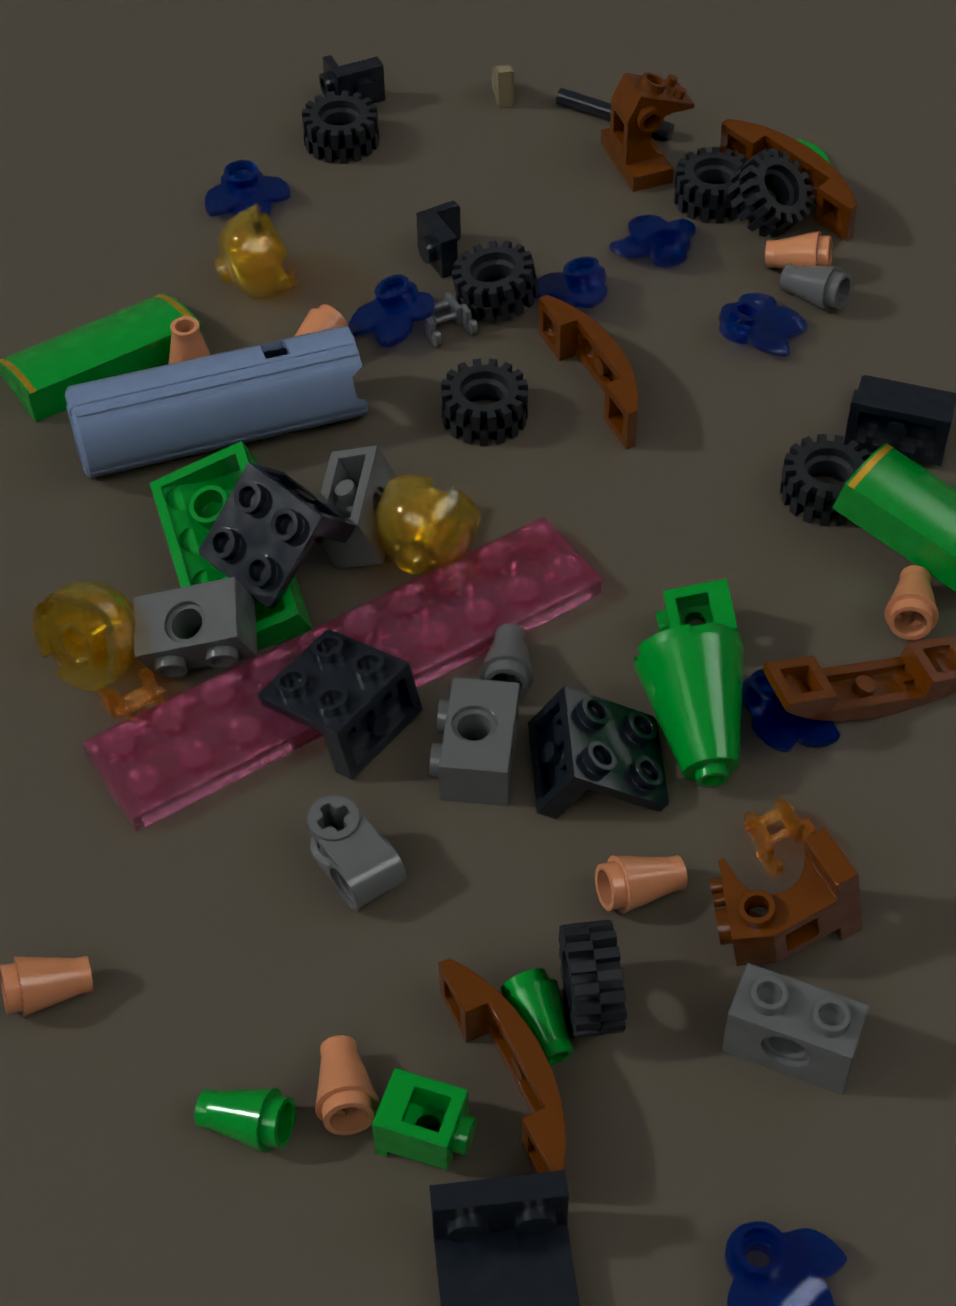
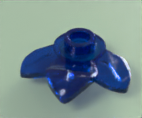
(243, 187)
(656, 238)
(578, 285)
(392, 311)
(761, 322)
(776, 725)
(796, 1268)

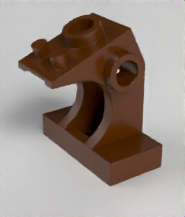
(630, 133)
(812, 908)

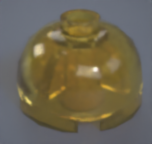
(253, 255)
(424, 525)
(87, 632)

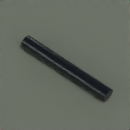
(601, 109)

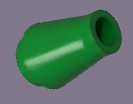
(541, 1007)
(249, 1116)

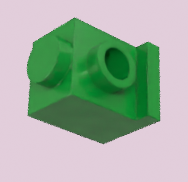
(701, 601)
(418, 1103)

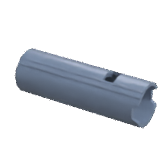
(215, 401)

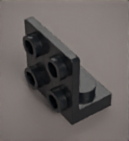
(903, 416)
(269, 531)
(349, 695)
(597, 747)
(504, 1241)

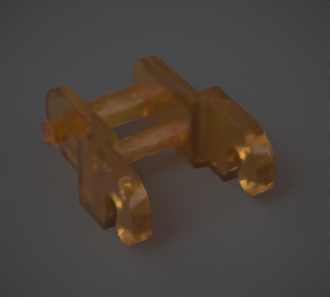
(124, 705)
(794, 826)

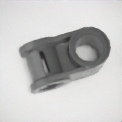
(352, 852)

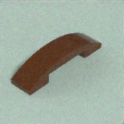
(831, 194)
(574, 333)
(866, 688)
(484, 1010)

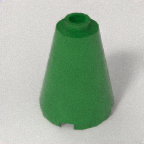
(697, 697)

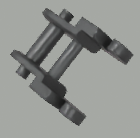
(459, 313)

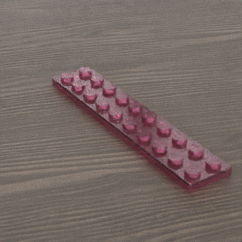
(432, 622)

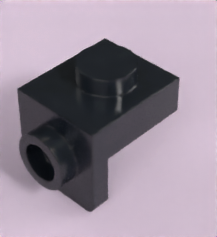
(360, 77)
(438, 236)

